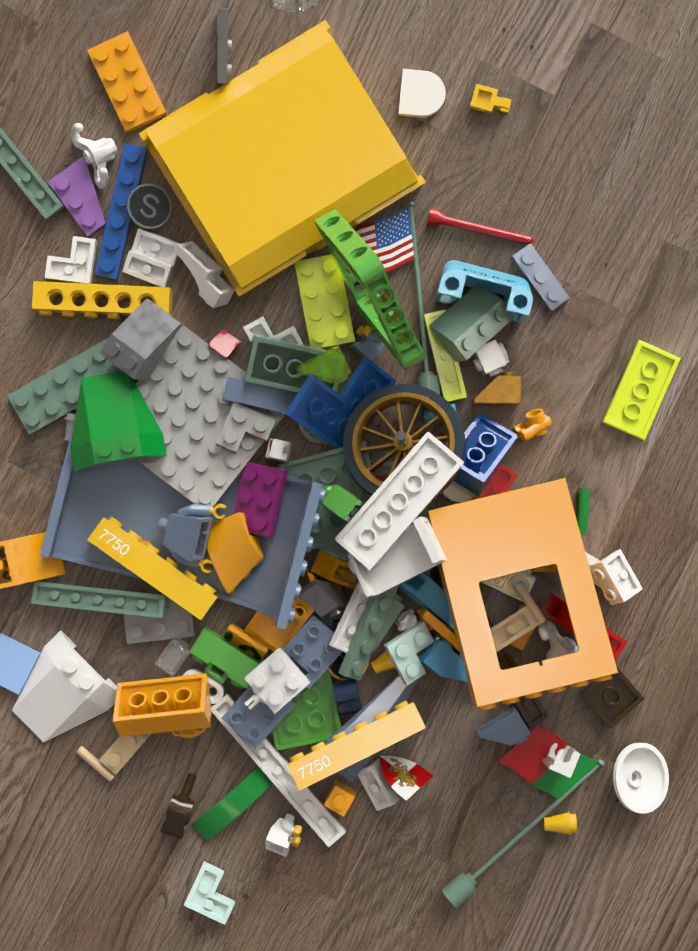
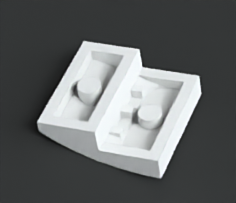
(151, 258)

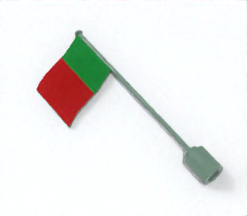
(527, 761)

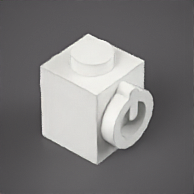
(491, 358)

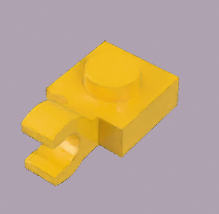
(486, 99)

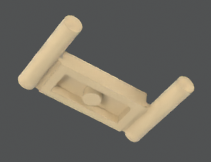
(518, 622)
(115, 756)

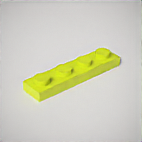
(447, 369)

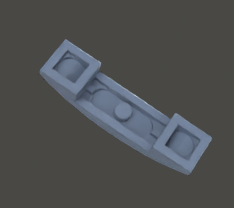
(258, 395)

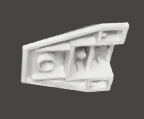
(62, 691)

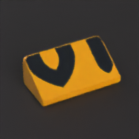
(245, 641)

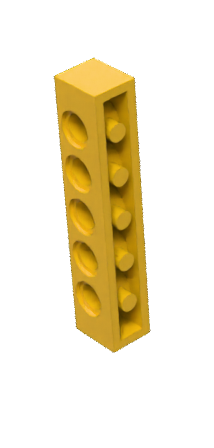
(46, 291)

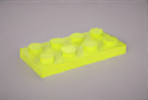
(324, 302)

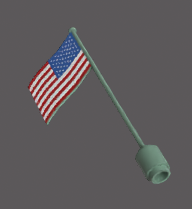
(395, 245)

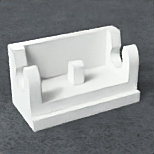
(563, 762)

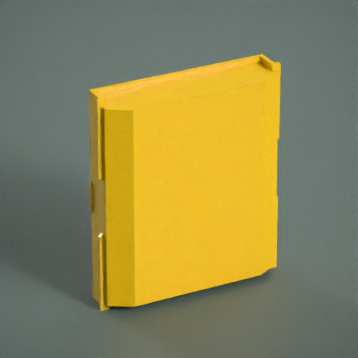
(278, 154)

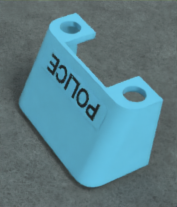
(460, 274)

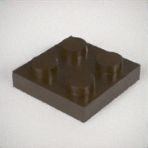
(612, 698)

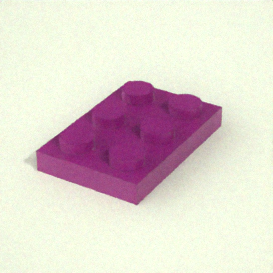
(261, 497)

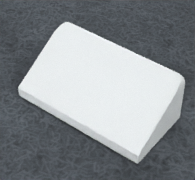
(376, 787)

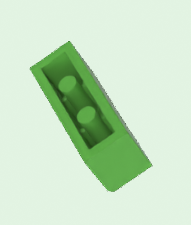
(342, 502)
(218, 651)

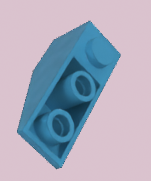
(428, 596)
(443, 661)

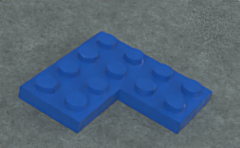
(328, 412)

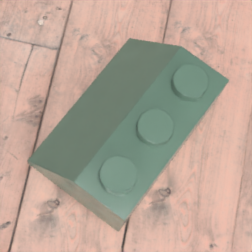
(471, 322)

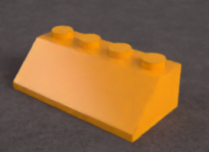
(162, 705)

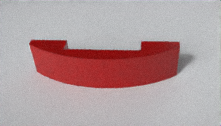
(557, 611)

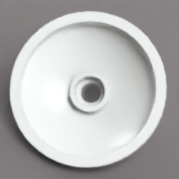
(640, 778)

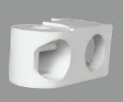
(278, 450)

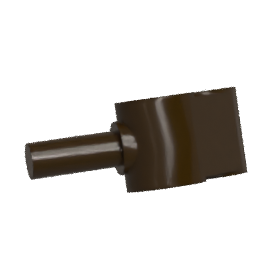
(179, 810)

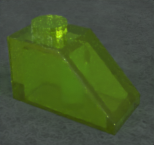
(327, 366)

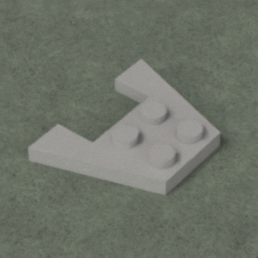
(224, 46)

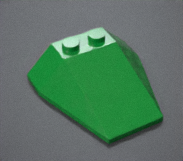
(113, 423)

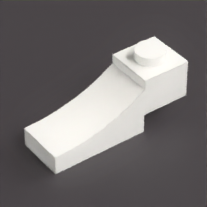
(206, 274)

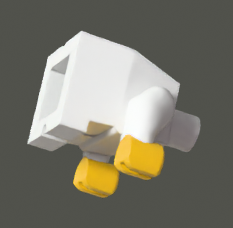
(281, 835)

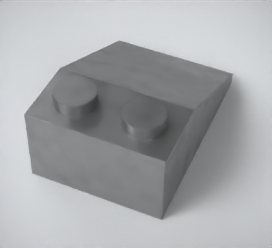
(141, 340)

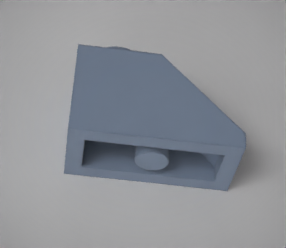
(505, 728)

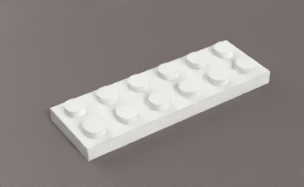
(399, 501)

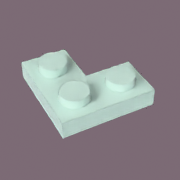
(404, 649)
(203, 897)

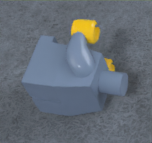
(369, 345)

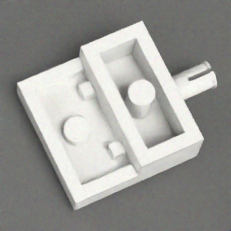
(275, 681)

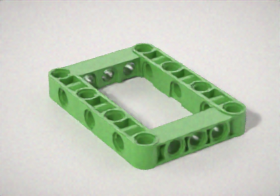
(366, 268)

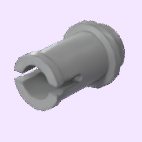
(69, 425)

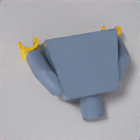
(189, 533)

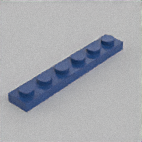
(118, 219)

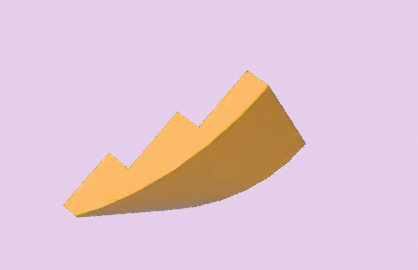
(233, 550)

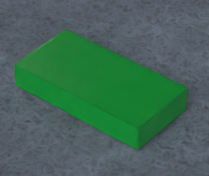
(582, 509)

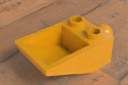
(25, 562)
(264, 628)

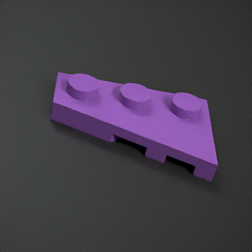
(79, 196)

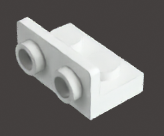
(616, 578)

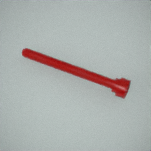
(436, 218)

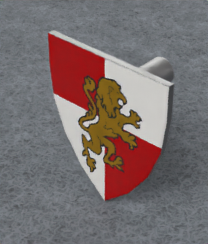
(403, 775)

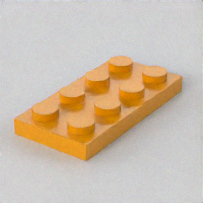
(127, 82)

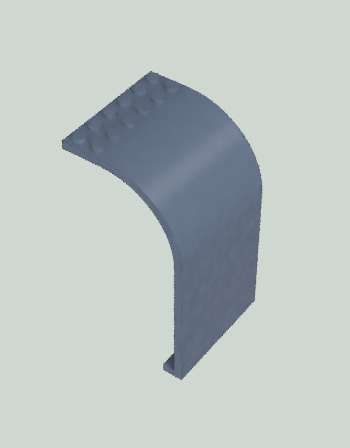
(139, 502)

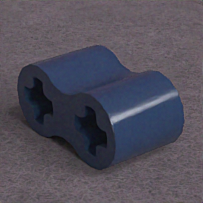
(347, 696)

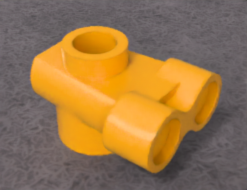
(536, 425)

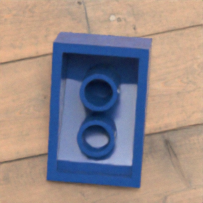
(484, 452)

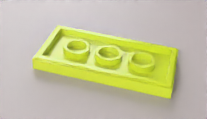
(641, 390)

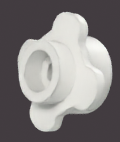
(406, 620)

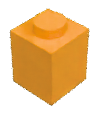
(339, 797)

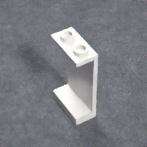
(408, 557)

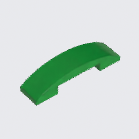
(232, 804)

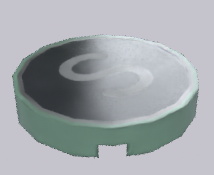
(149, 206)

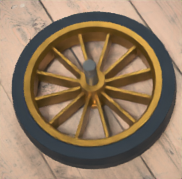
(403, 442)

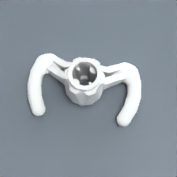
(95, 153)
(559, 645)

